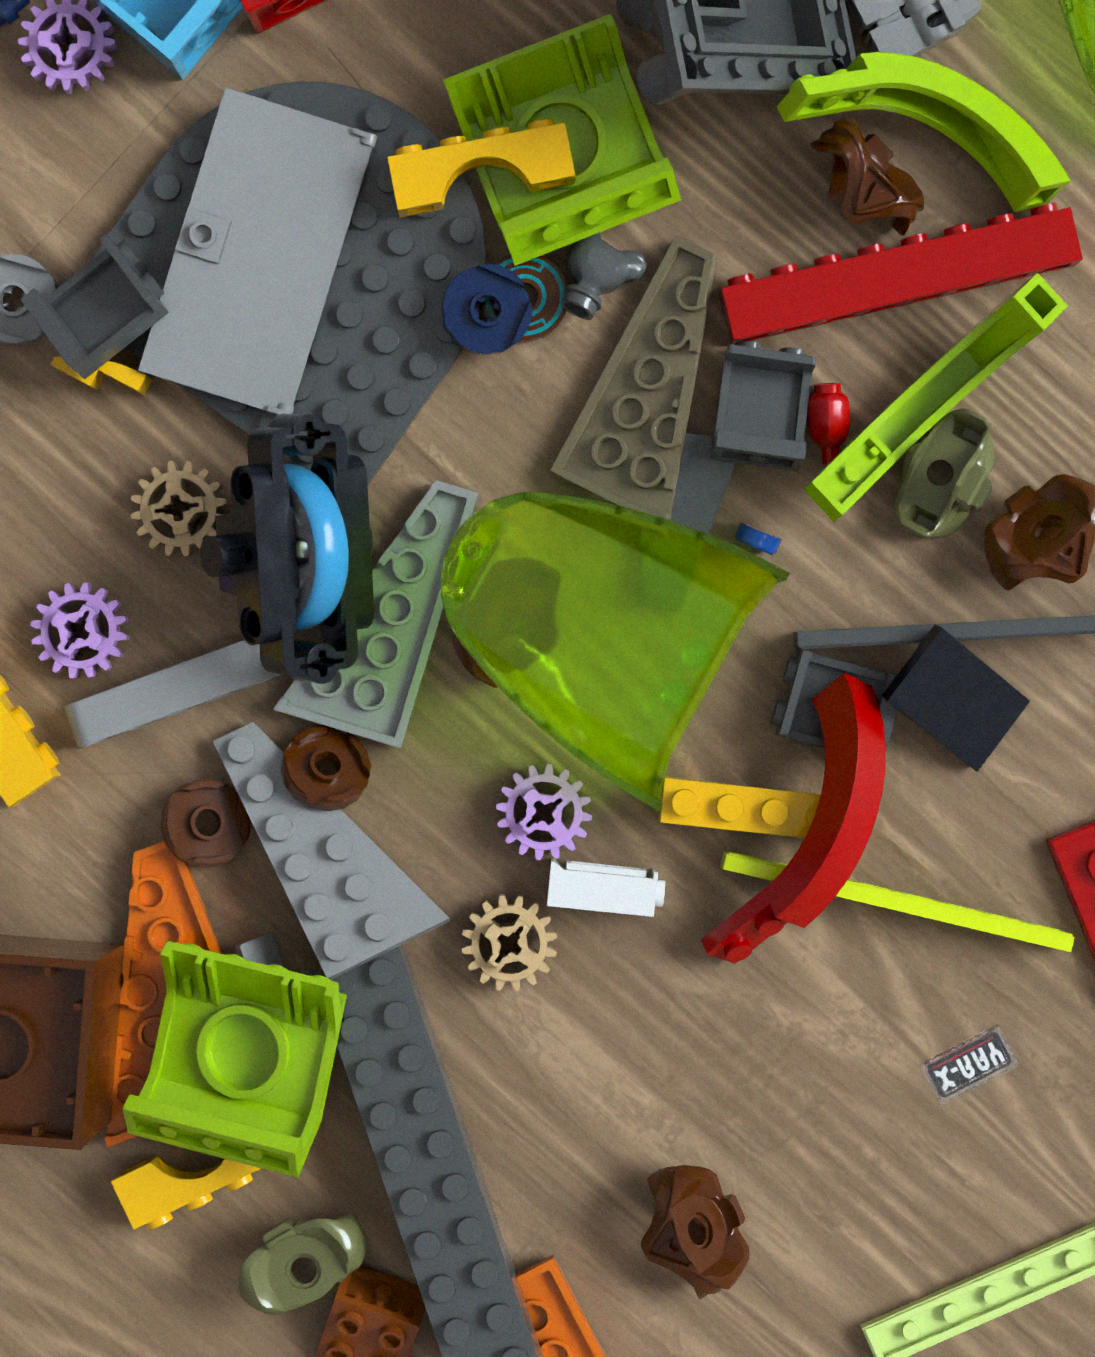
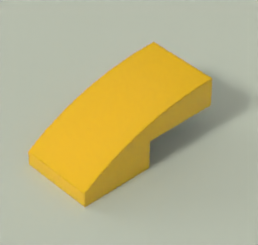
(118, 372)

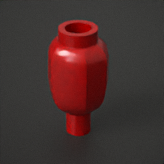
(828, 418)

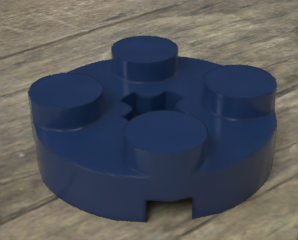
(510, 301)

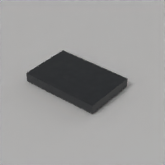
(955, 698)

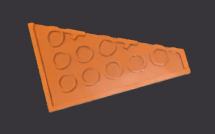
(161, 909)

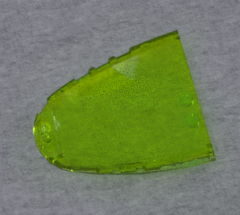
(600, 622)

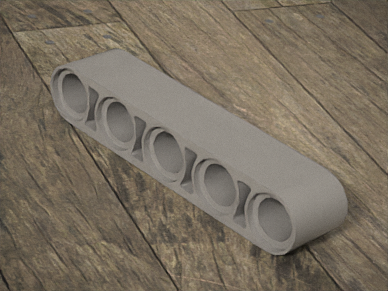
(165, 693)

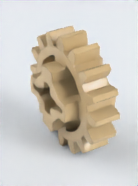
(177, 489)
(526, 954)

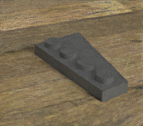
(699, 484)

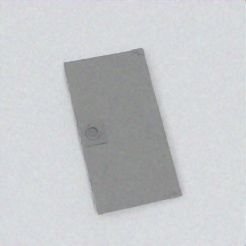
(257, 252)

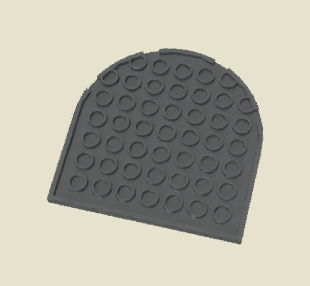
(381, 324)

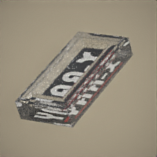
(969, 1064)

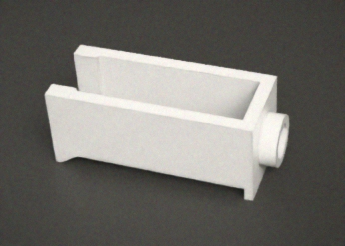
(604, 888)

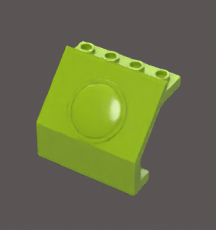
(615, 157)
(239, 1059)

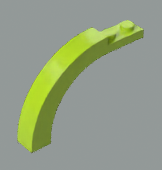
(947, 102)
(934, 394)

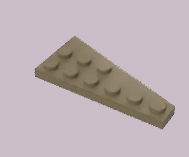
(638, 413)

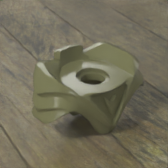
(966, 445)
(333, 1246)

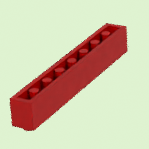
(900, 275)

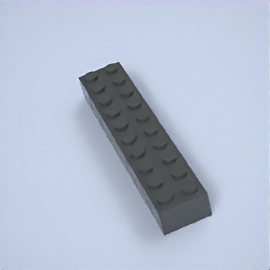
(429, 1164)

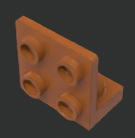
(372, 1317)

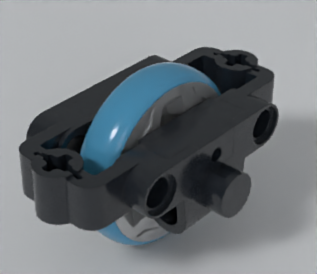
(297, 548)

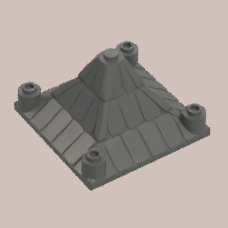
(738, 44)

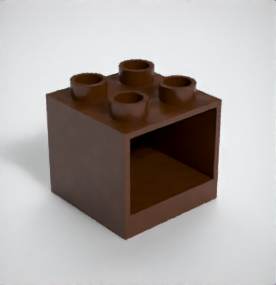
(57, 1039)

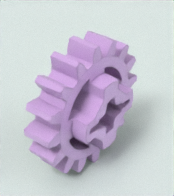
(48, 43)
(97, 640)
(556, 827)

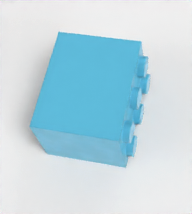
(173, 29)

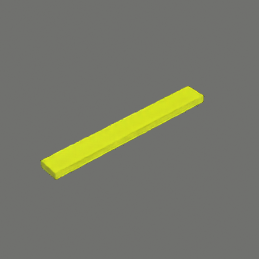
(915, 905)

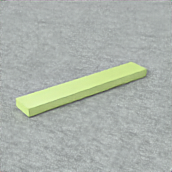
(983, 1296)

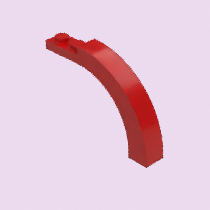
(839, 829)

